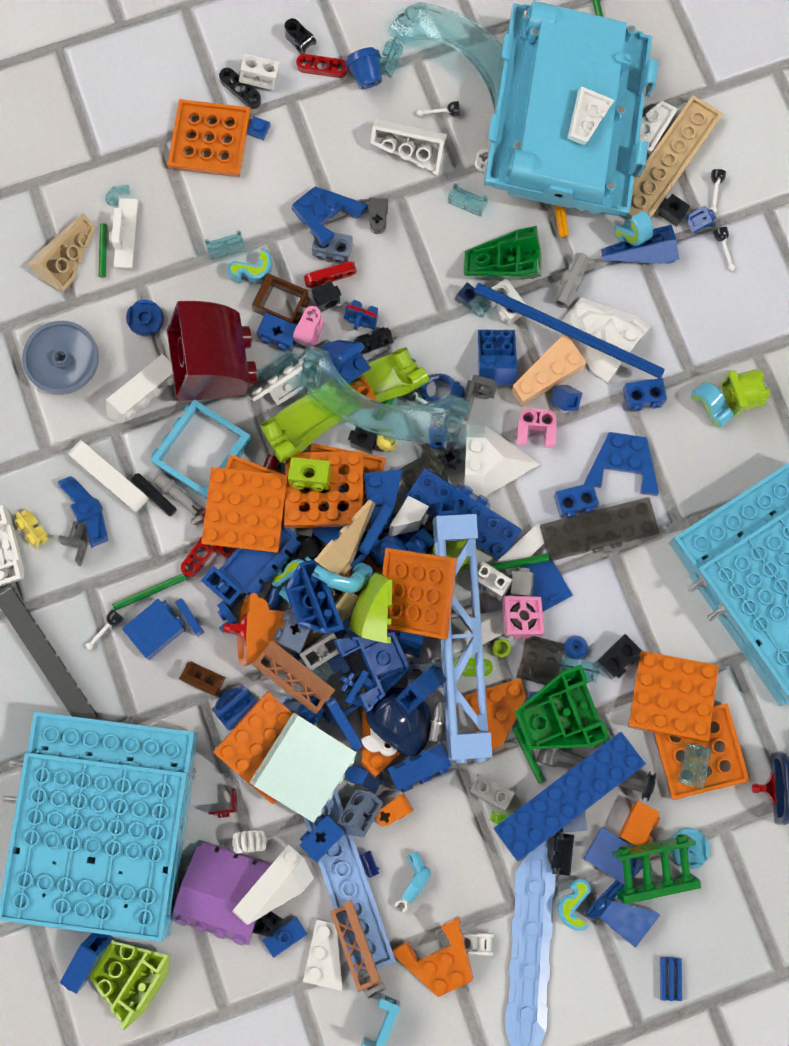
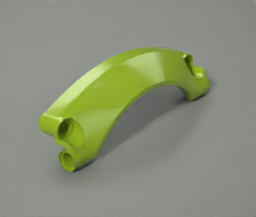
(306, 419)

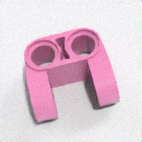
(308, 332)
(537, 425)

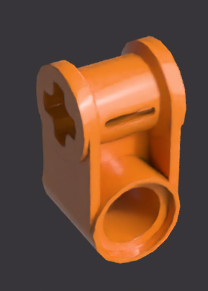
(364, 388)
(396, 808)

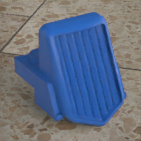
(347, 358)
(233, 706)

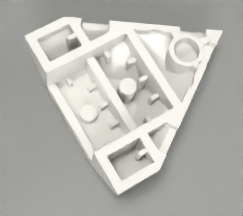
(492, 460)

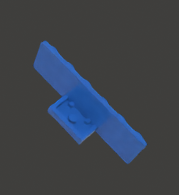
(494, 531)

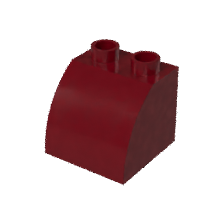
(209, 352)

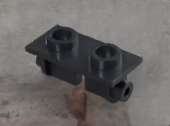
(380, 338)
(563, 854)

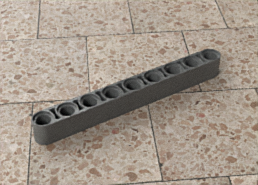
(44, 654)

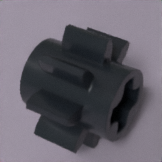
(452, 464)

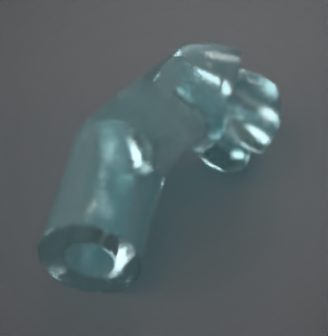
(114, 192)

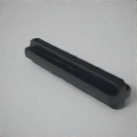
(154, 494)

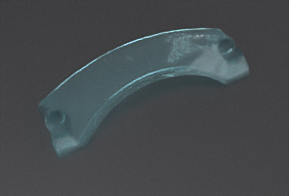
(456, 31)
(408, 423)

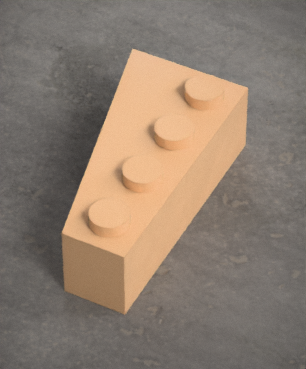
(553, 368)

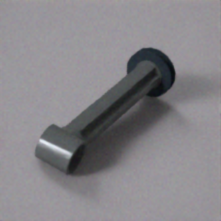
(555, 757)

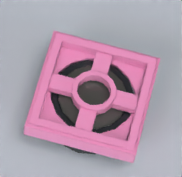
(521, 615)

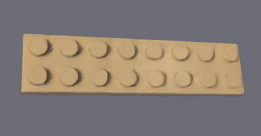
(673, 155)

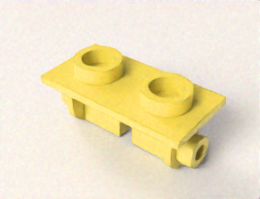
(25, 522)

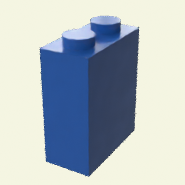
(154, 628)

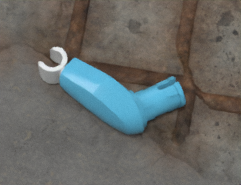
(418, 882)

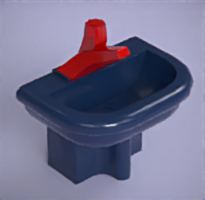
(777, 787)

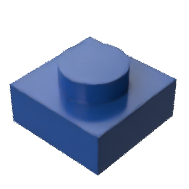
(258, 128)

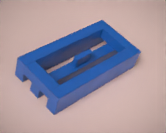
(189, 617)
(671, 997)

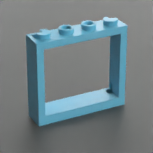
(178, 426)

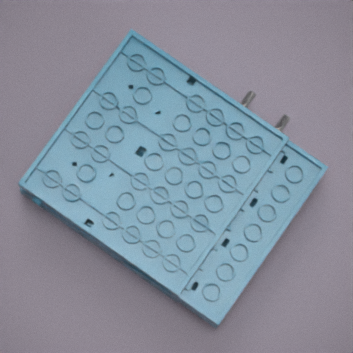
(743, 573)
(95, 806)

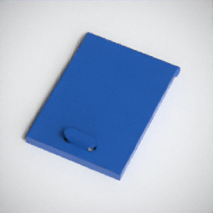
(548, 584)
(601, 855)

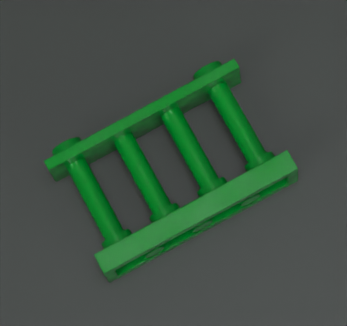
(667, 885)

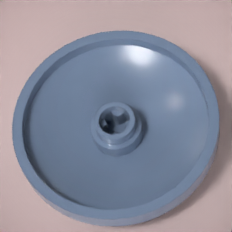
(60, 357)

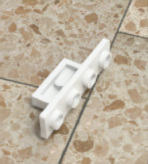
(124, 232)
(281, 387)

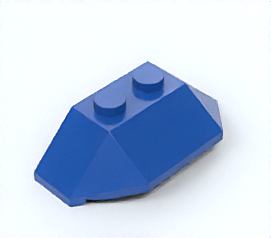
(312, 601)

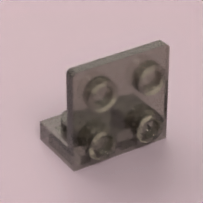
(427, 460)
(540, 660)

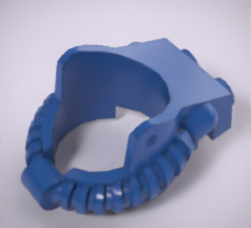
(454, 386)

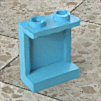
(392, 1007)

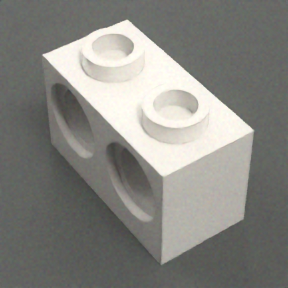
(259, 71)
(507, 289)

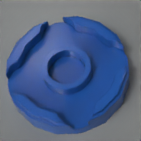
(144, 318)

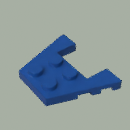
(320, 206)
(627, 455)
(384, 662)

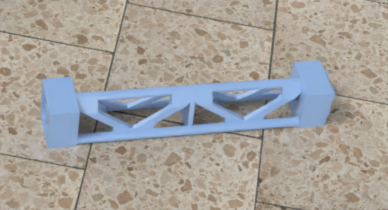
(465, 744)

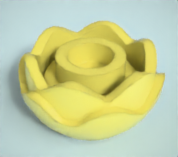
(386, 443)

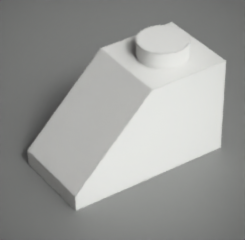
(409, 517)

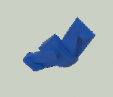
(85, 509)

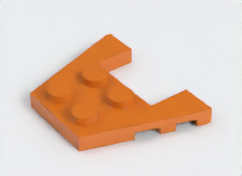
(444, 968)

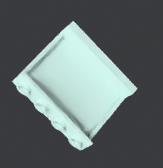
(303, 768)

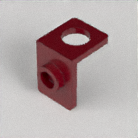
(226, 813)

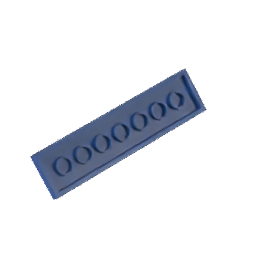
(569, 796)

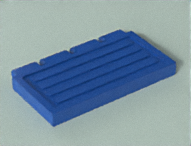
(250, 567)

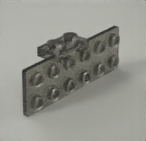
(599, 529)

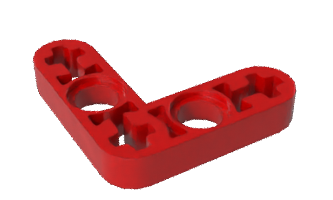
(197, 568)

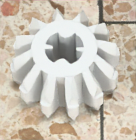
(249, 842)

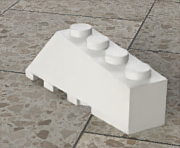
(410, 143)
(140, 390)

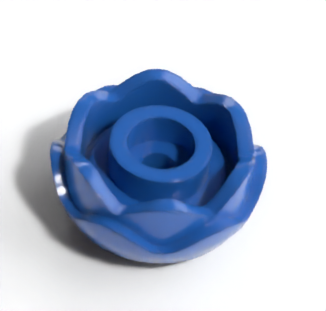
(574, 653)

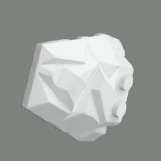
(609, 325)

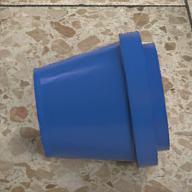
(365, 67)

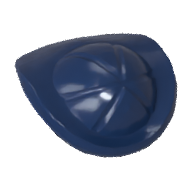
(396, 727)

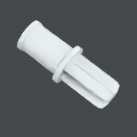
(437, 722)

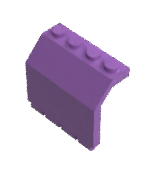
(213, 889)

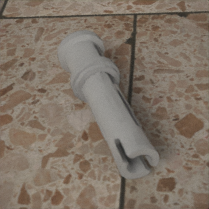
(169, 487)

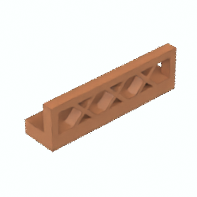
(295, 673)
(362, 943)

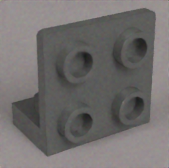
(482, 386)

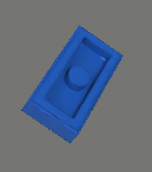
(285, 937)

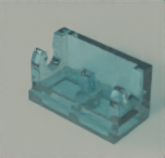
(467, 200)
(225, 246)
(694, 765)

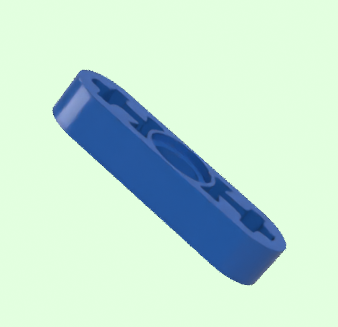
(376, 528)
(344, 724)

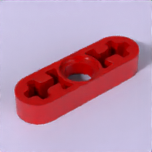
(321, 59)
(330, 274)

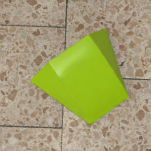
(371, 610)
(129, 979)

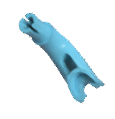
(358, 578)

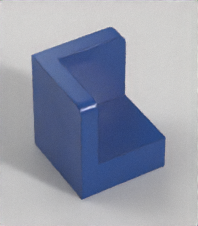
(566, 397)

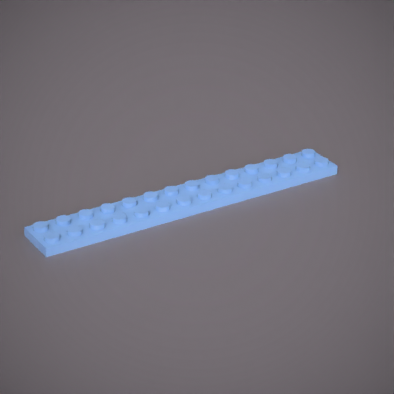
(348, 881)

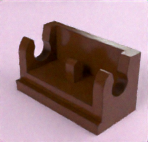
(202, 678)

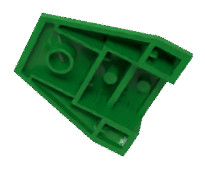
(507, 257)
(562, 714)

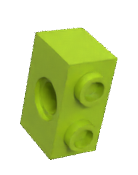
(300, 467)

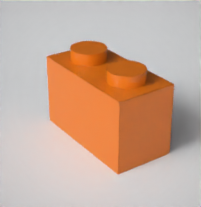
(639, 824)

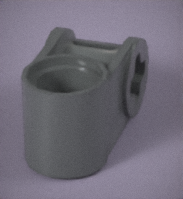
(378, 213)

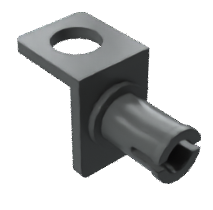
(73, 540)

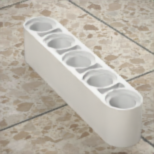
(108, 476)

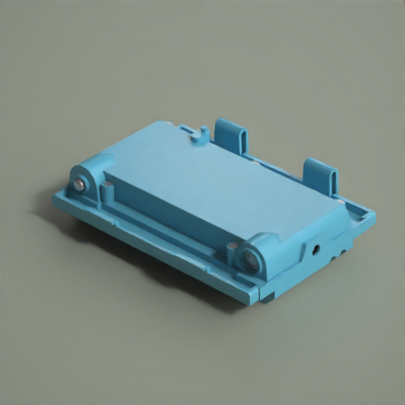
(544, 65)

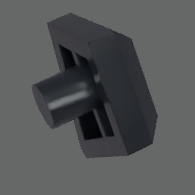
(267, 924)

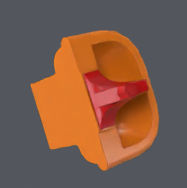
(255, 628)

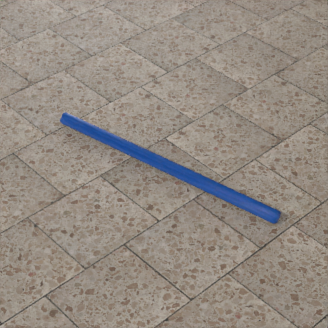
(569, 330)

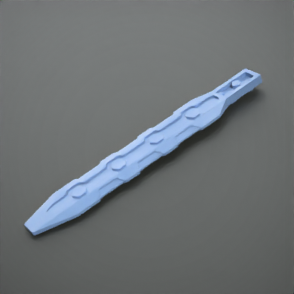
(530, 950)

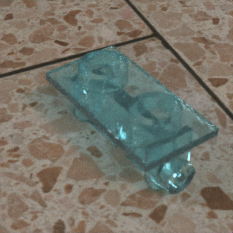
(392, 50)
(283, 362)
(591, 669)

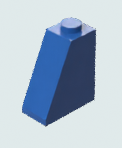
(421, 689)
(627, 920)
(85, 961)

